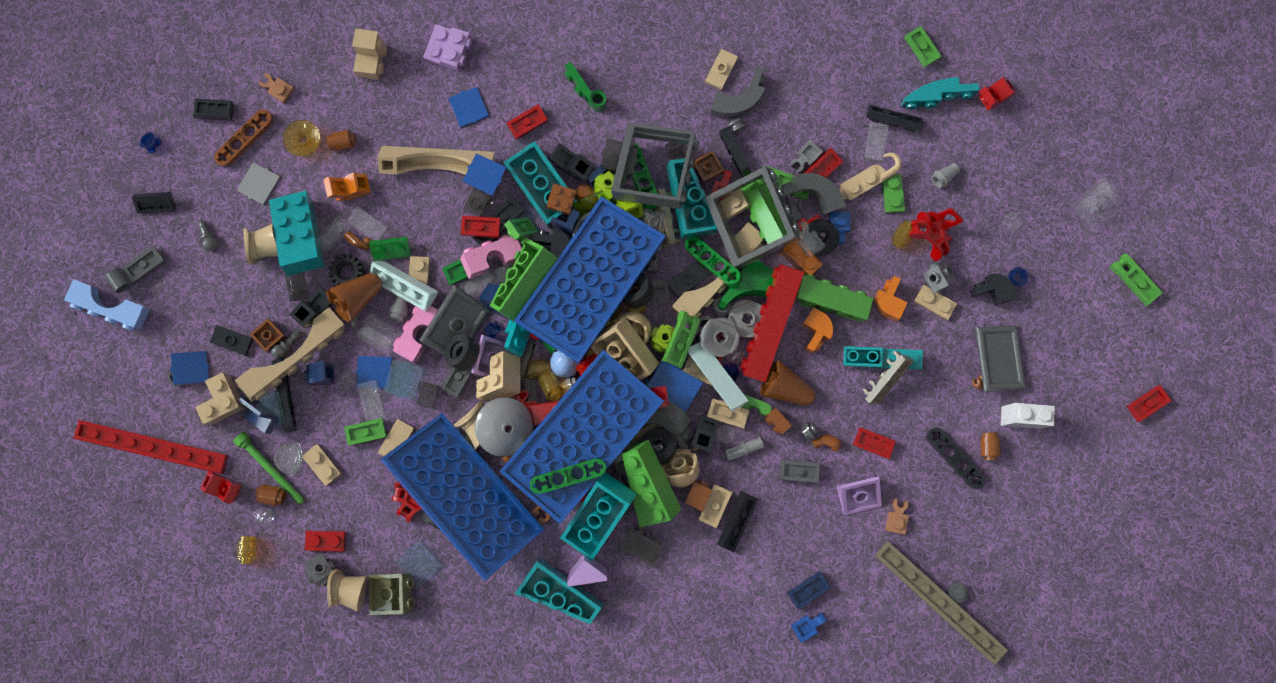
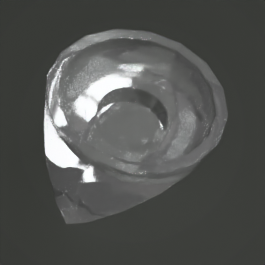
(289, 458)

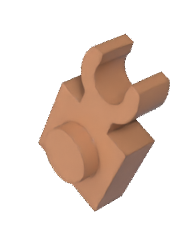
(279, 89)
(897, 520)

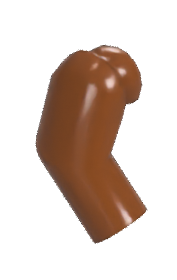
(356, 242)
(828, 440)

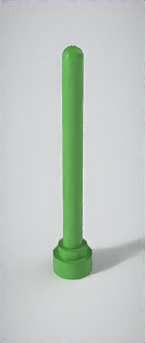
(243, 441)

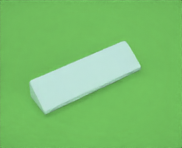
(404, 285)
(718, 377)

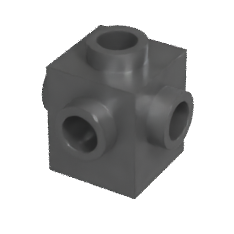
(939, 276)
(318, 570)

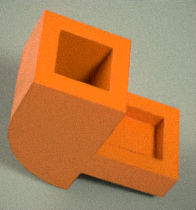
(347, 188)
(887, 303)
(821, 327)

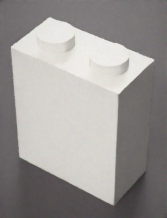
(1027, 415)

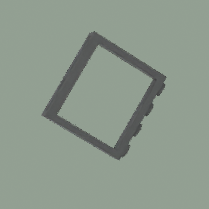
(661, 134)
(724, 227)

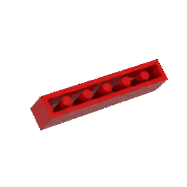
(772, 322)

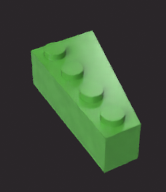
(764, 211)
(522, 279)
(833, 298)
(646, 478)

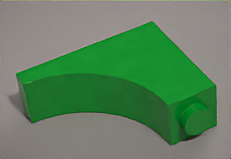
(755, 282)

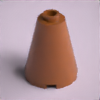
(354, 295)
(787, 386)

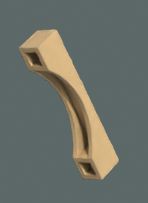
(404, 159)
(694, 301)
(258, 380)

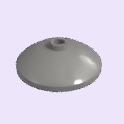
(491, 426)

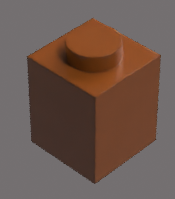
(698, 495)

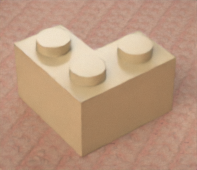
(369, 54)
(503, 378)
(224, 400)

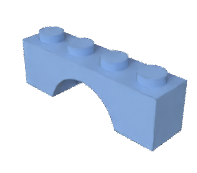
(87, 297)

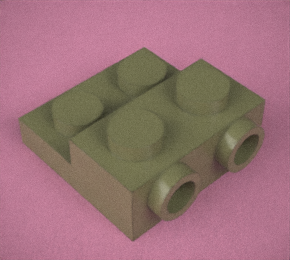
(390, 594)

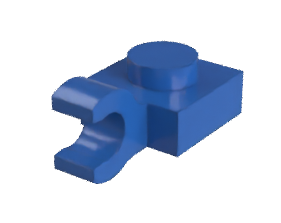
(841, 221)
(806, 628)

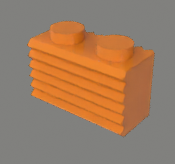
(798, 258)

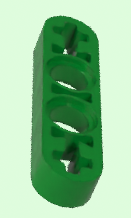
(645, 175)
(711, 263)
(568, 477)

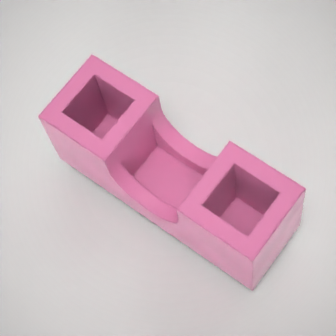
(475, 260)
(407, 344)

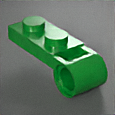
(582, 89)

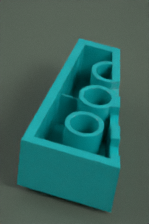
(695, 215)
(550, 588)

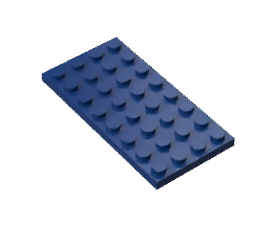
(590, 280)
(588, 423)
(462, 496)

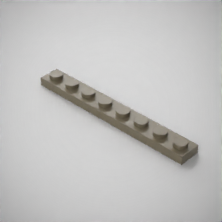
(941, 603)

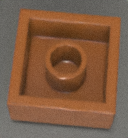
(708, 167)
(561, 199)
(267, 335)
(777, 421)

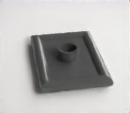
(457, 315)
(1000, 358)

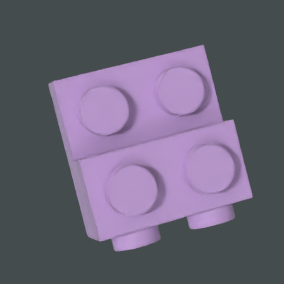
(448, 47)

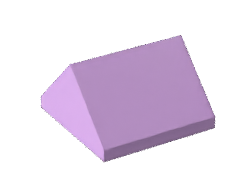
(488, 348)
(860, 495)
(587, 572)

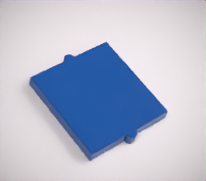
(468, 107)
(484, 174)
(189, 368)
(373, 368)

